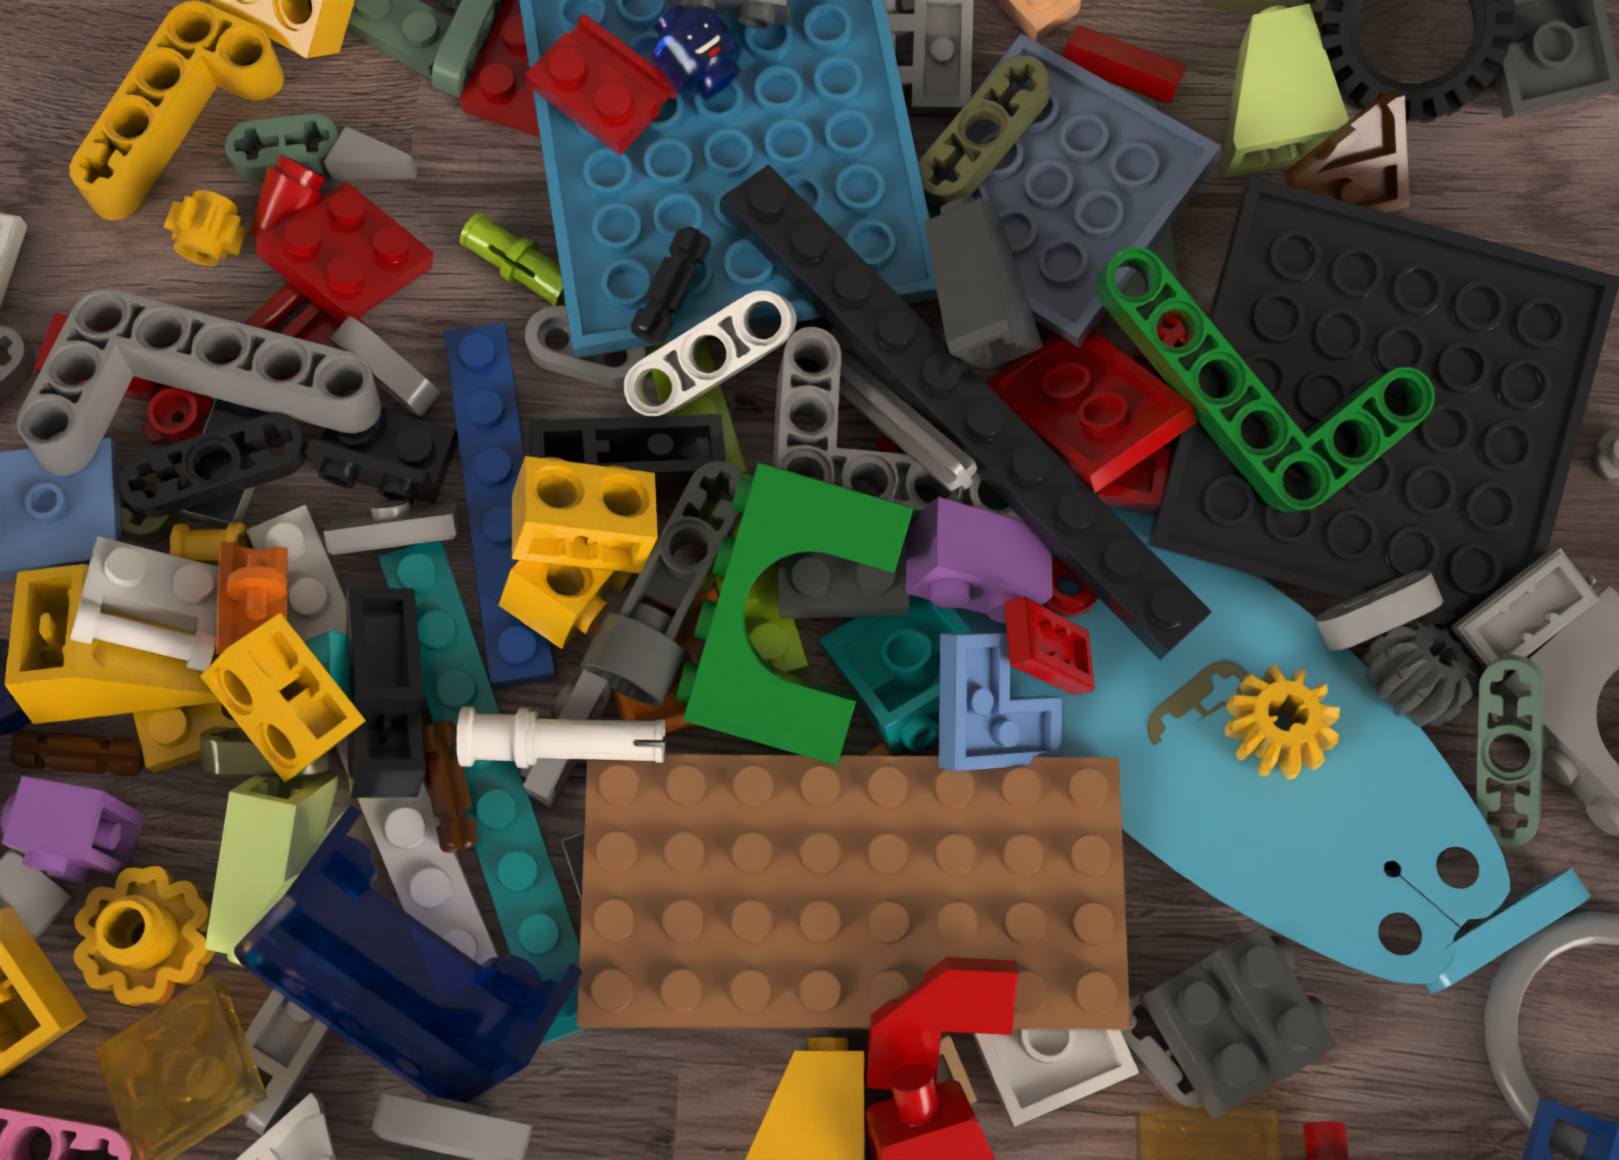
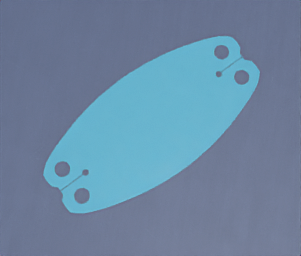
(1277, 849)

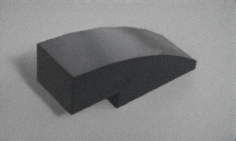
(387, 692)

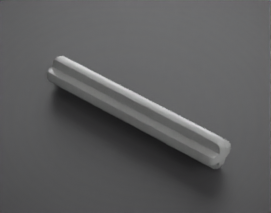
(904, 426)

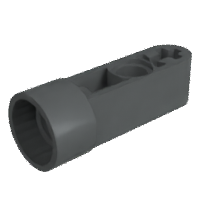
(641, 644)

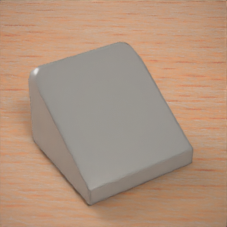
(31, 893)

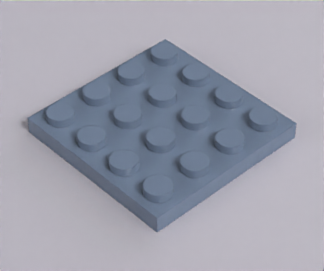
(1085, 185)

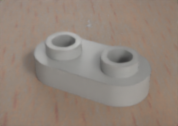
(553, 323)

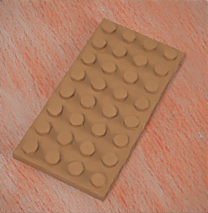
(832, 888)

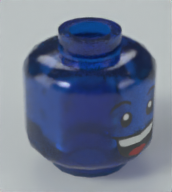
(696, 51)

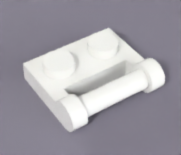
(152, 589)

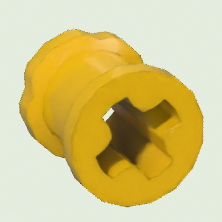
(203, 544)

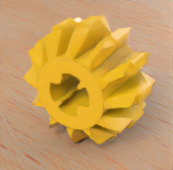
(1308, 722)

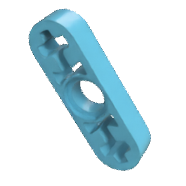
(1511, 925)

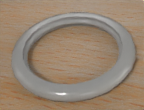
(1504, 1006)

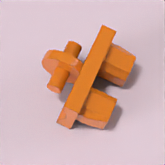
(248, 590)

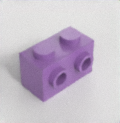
(975, 559)
(70, 829)

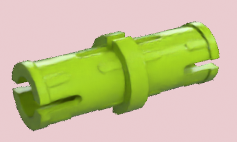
(515, 257)

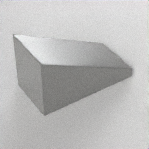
(365, 158)

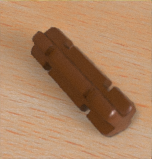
(76, 753)
(448, 788)

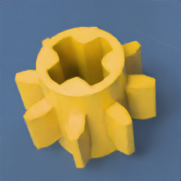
(205, 228)

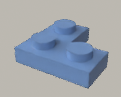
(979, 718)

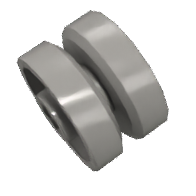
(447, 1130)

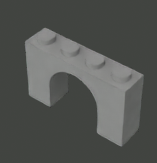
(1574, 671)

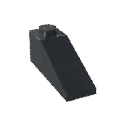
(656, 444)

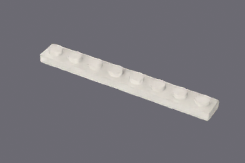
(404, 828)

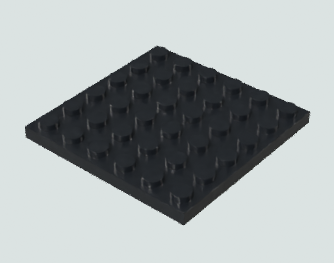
(1342, 293)

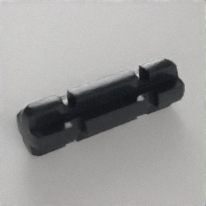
(671, 285)

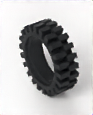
(1426, 99)

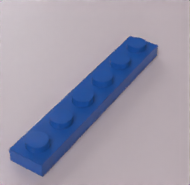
(491, 462)

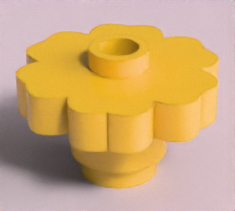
(169, 949)

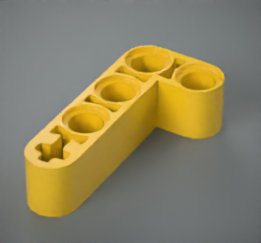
(120, 169)

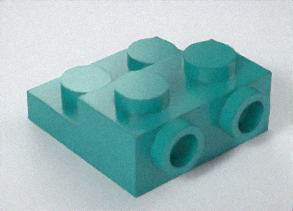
(895, 670)

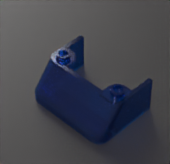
(393, 980)

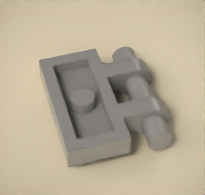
(940, 53)

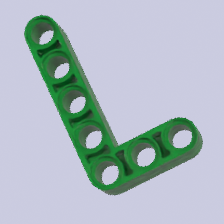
(1246, 395)

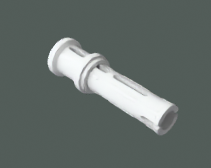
(527, 737)

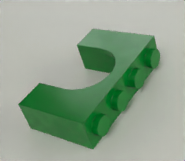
(733, 683)

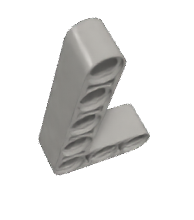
(191, 364)
(816, 452)

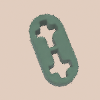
(279, 136)

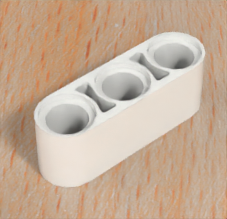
(680, 360)

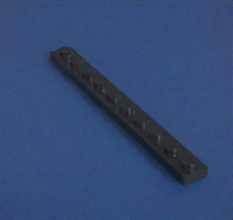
(966, 411)

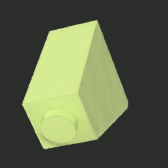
(1281, 93)
(263, 841)

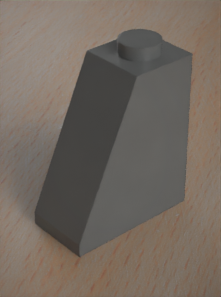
(979, 285)

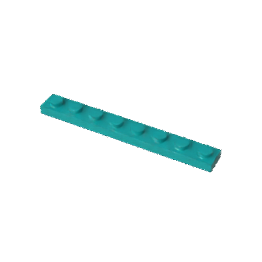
(508, 830)

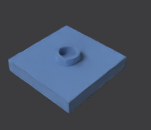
(56, 517)

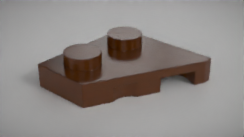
(1362, 159)

